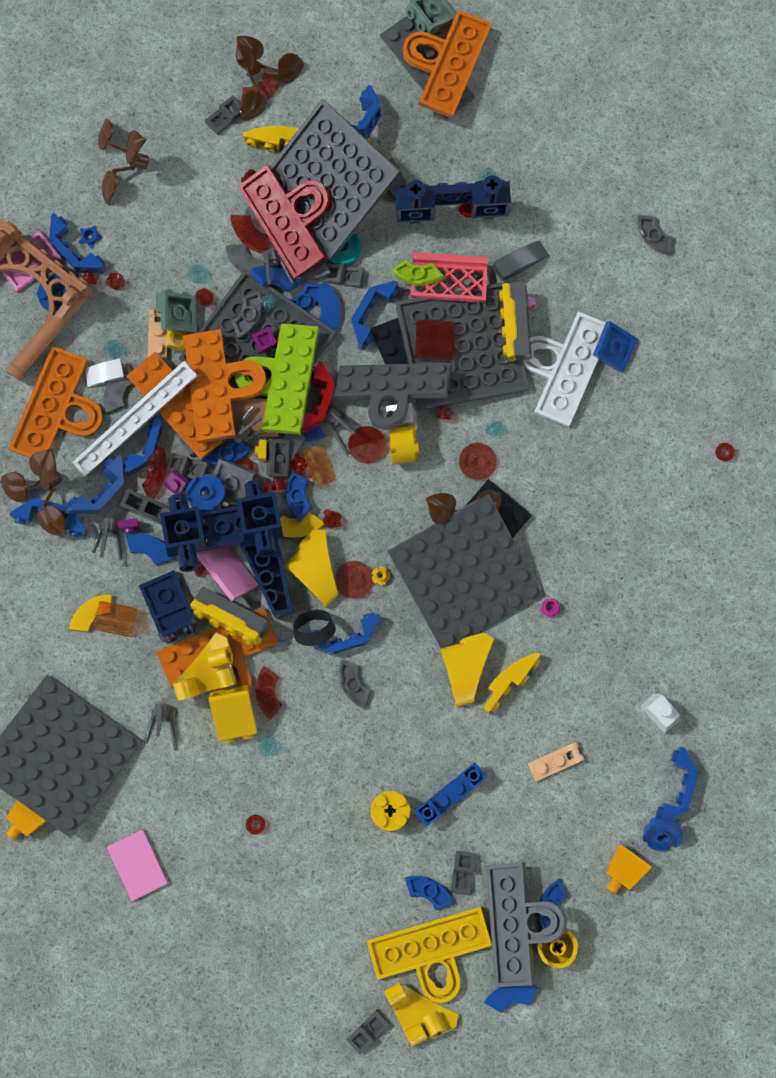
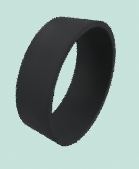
(317, 637)

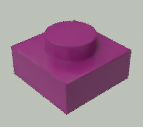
(264, 339)
(176, 482)
(128, 525)

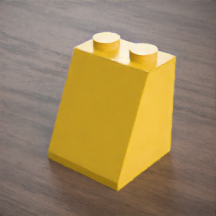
(233, 713)

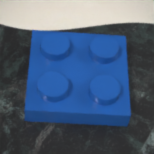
(615, 346)

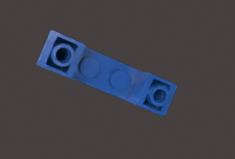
(372, 106)
(89, 264)
(385, 292)
(136, 462)
(114, 473)
(26, 511)
(368, 624)
(683, 761)
(450, 794)

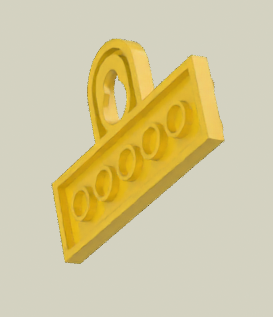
(429, 944)

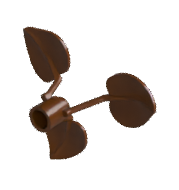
(247, 54)
(134, 159)
(44, 466)
(443, 505)

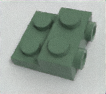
(430, 14)
(177, 311)

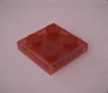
(434, 339)

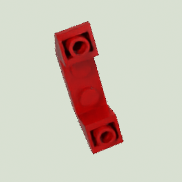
(321, 379)

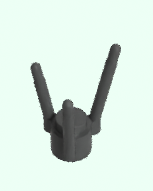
(272, 258)
(336, 418)
(242, 431)
(107, 528)
(161, 713)

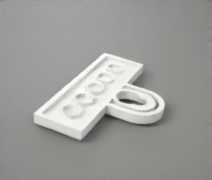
(570, 372)

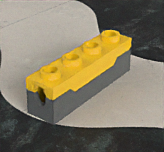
(516, 321)
(230, 616)

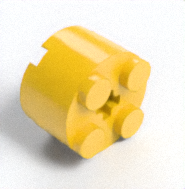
(403, 445)
(381, 803)
(562, 958)

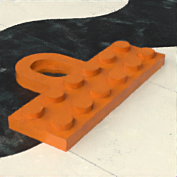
(454, 62)
(211, 388)
(50, 403)
(179, 410)
(179, 656)

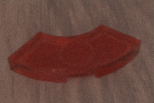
(267, 85)
(249, 234)
(155, 473)
(266, 693)

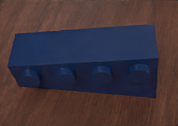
(271, 578)

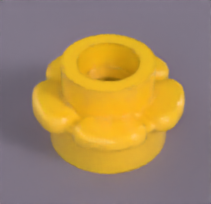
(380, 580)

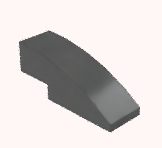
(519, 260)
(142, 505)

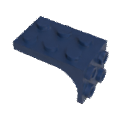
(169, 607)

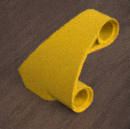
(313, 567)
(465, 666)
(208, 671)
(419, 1015)

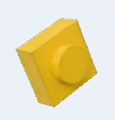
(175, 341)
(261, 451)

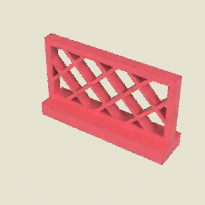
(450, 265)

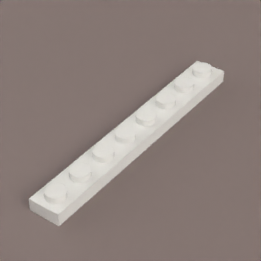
(135, 418)

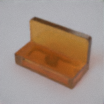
(319, 465)
(115, 619)

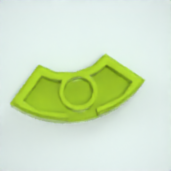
(417, 274)

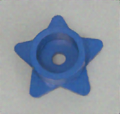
(90, 241)

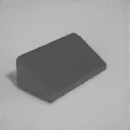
(278, 457)

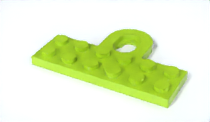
(289, 380)

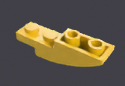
(269, 137)
(514, 674)

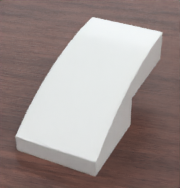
(104, 372)

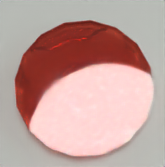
(361, 445)
(480, 466)
(353, 585)

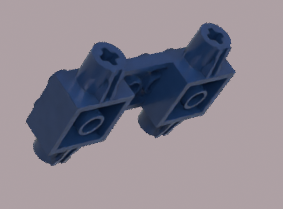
(486, 199)
(221, 526)

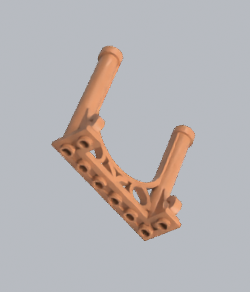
(77, 293)

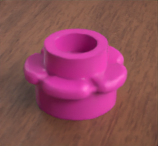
(555, 607)

